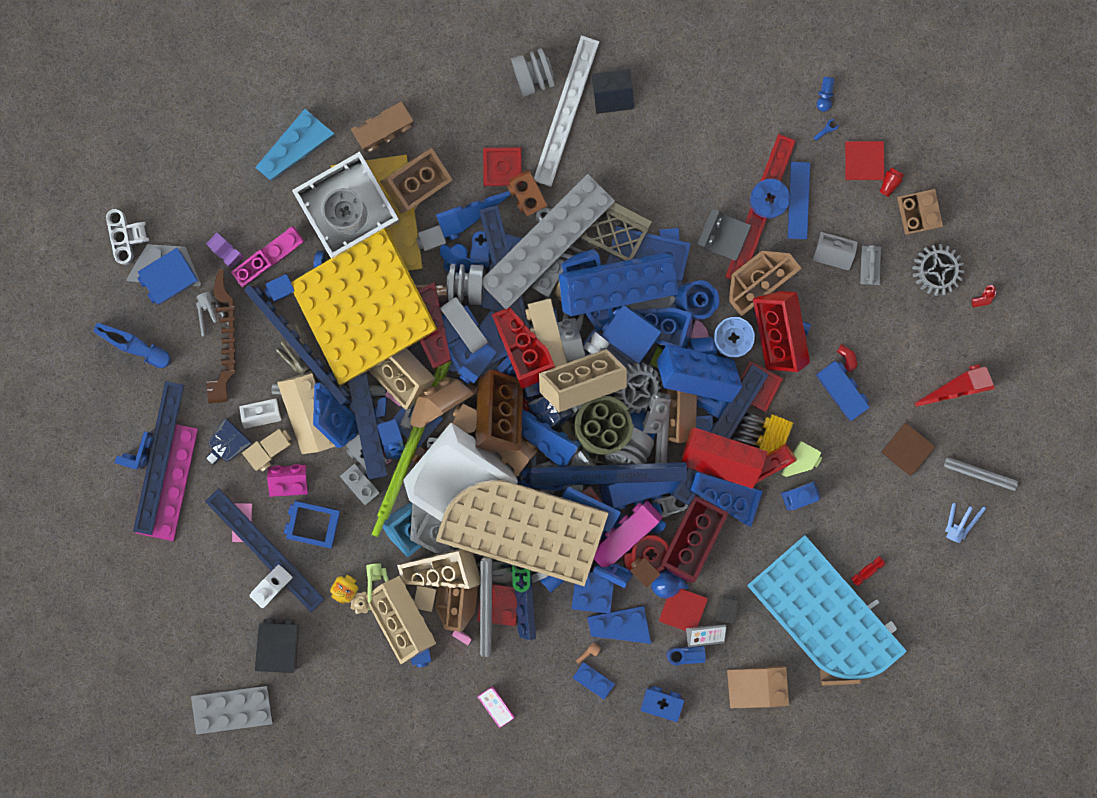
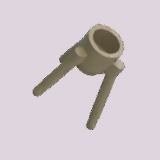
(298, 363)

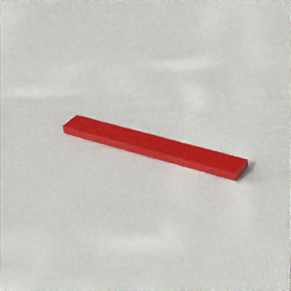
(774, 170)

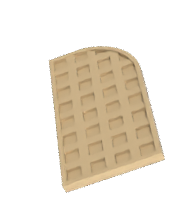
(524, 528)

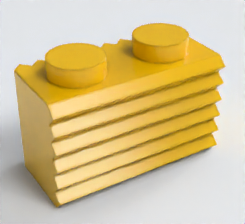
(775, 433)

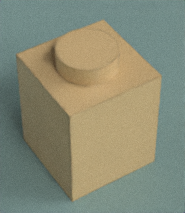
(276, 442)
(257, 456)
(425, 597)

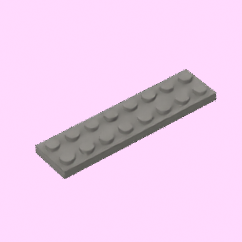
(547, 241)

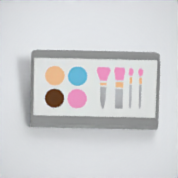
(706, 635)

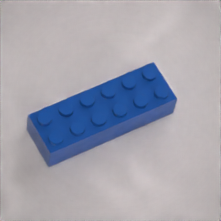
(618, 284)

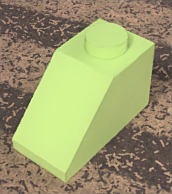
(806, 457)

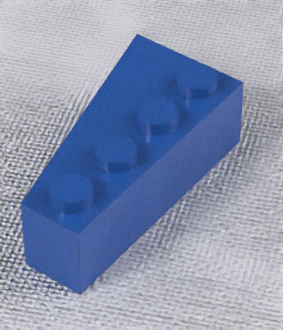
(621, 494)

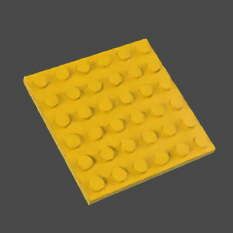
(363, 306)

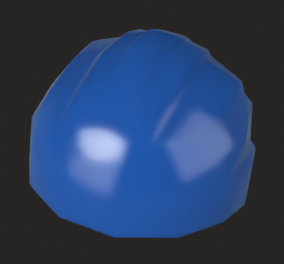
(668, 584)

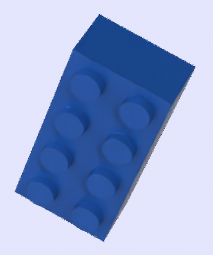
(699, 373)

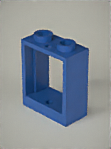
(332, 527)

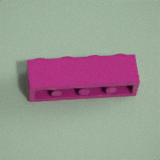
(627, 534)

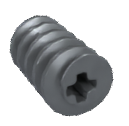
(749, 429)

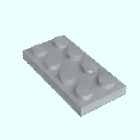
(231, 710)

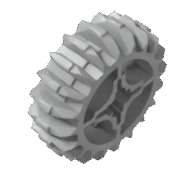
(936, 261)
(644, 375)

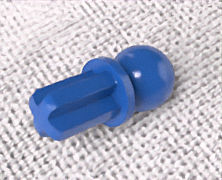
(824, 103)

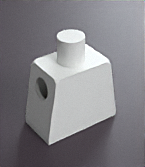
(267, 590)

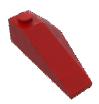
(524, 349)
(967, 383)

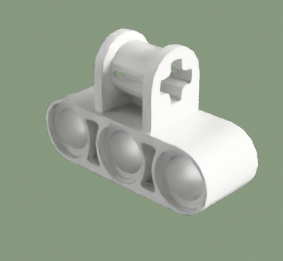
(131, 235)

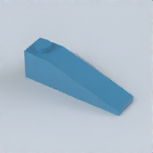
(399, 530)

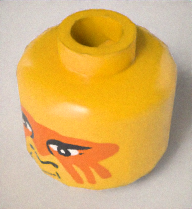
(344, 589)

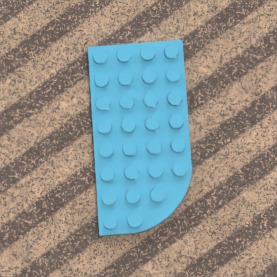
(825, 614)

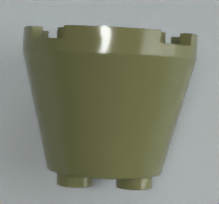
(603, 425)

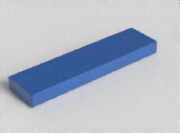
(798, 200)

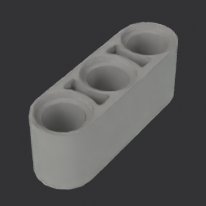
(464, 325)

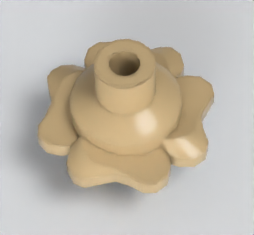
(359, 603)

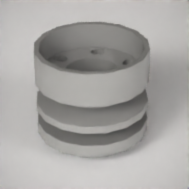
(532, 72)
(340, 201)
(466, 284)
(634, 452)

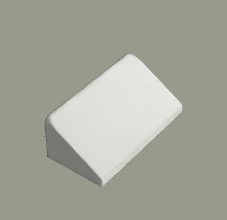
(260, 413)

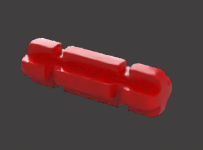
(868, 571)

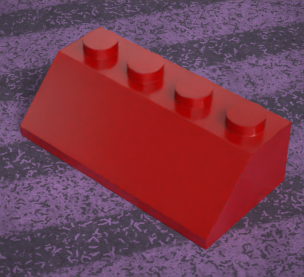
(781, 331)
(723, 457)

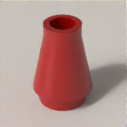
(891, 181)

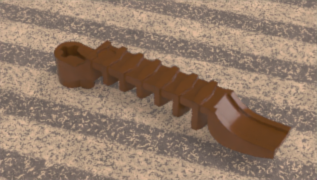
(217, 388)

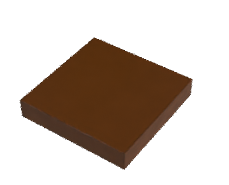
(908, 449)

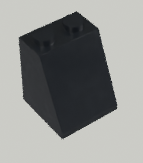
(277, 646)

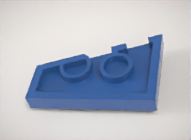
(621, 625)

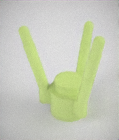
(374, 573)

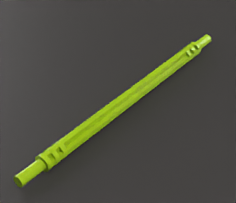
(404, 463)

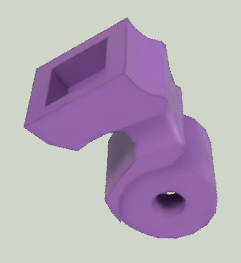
(224, 250)

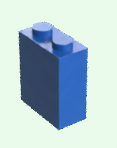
(167, 277)
(631, 333)

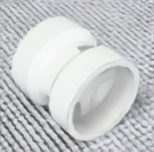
(597, 344)

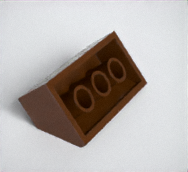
(499, 412)

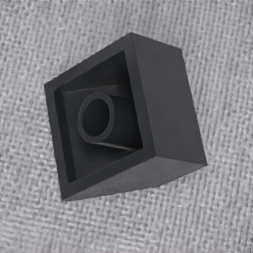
(612, 91)

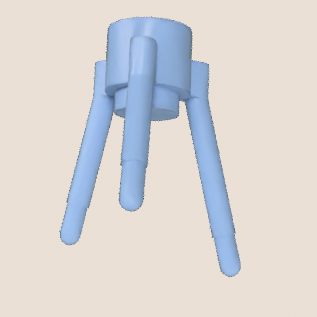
(957, 532)

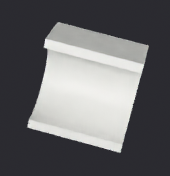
(352, 175)
(450, 468)

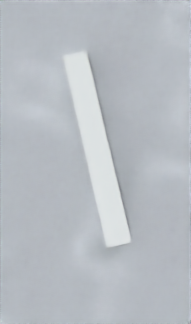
(566, 111)

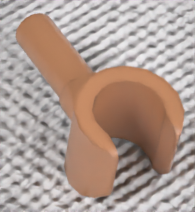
(593, 649)

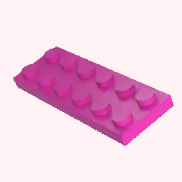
(175, 483)

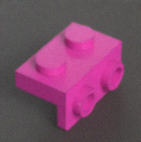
(287, 480)

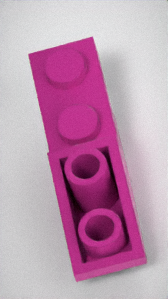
(268, 256)

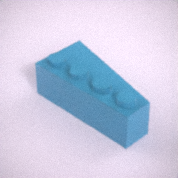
(297, 142)

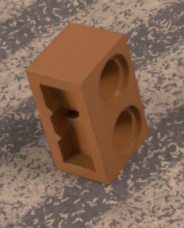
(531, 191)

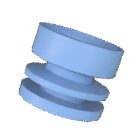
(740, 328)

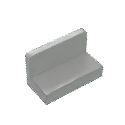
(835, 251)

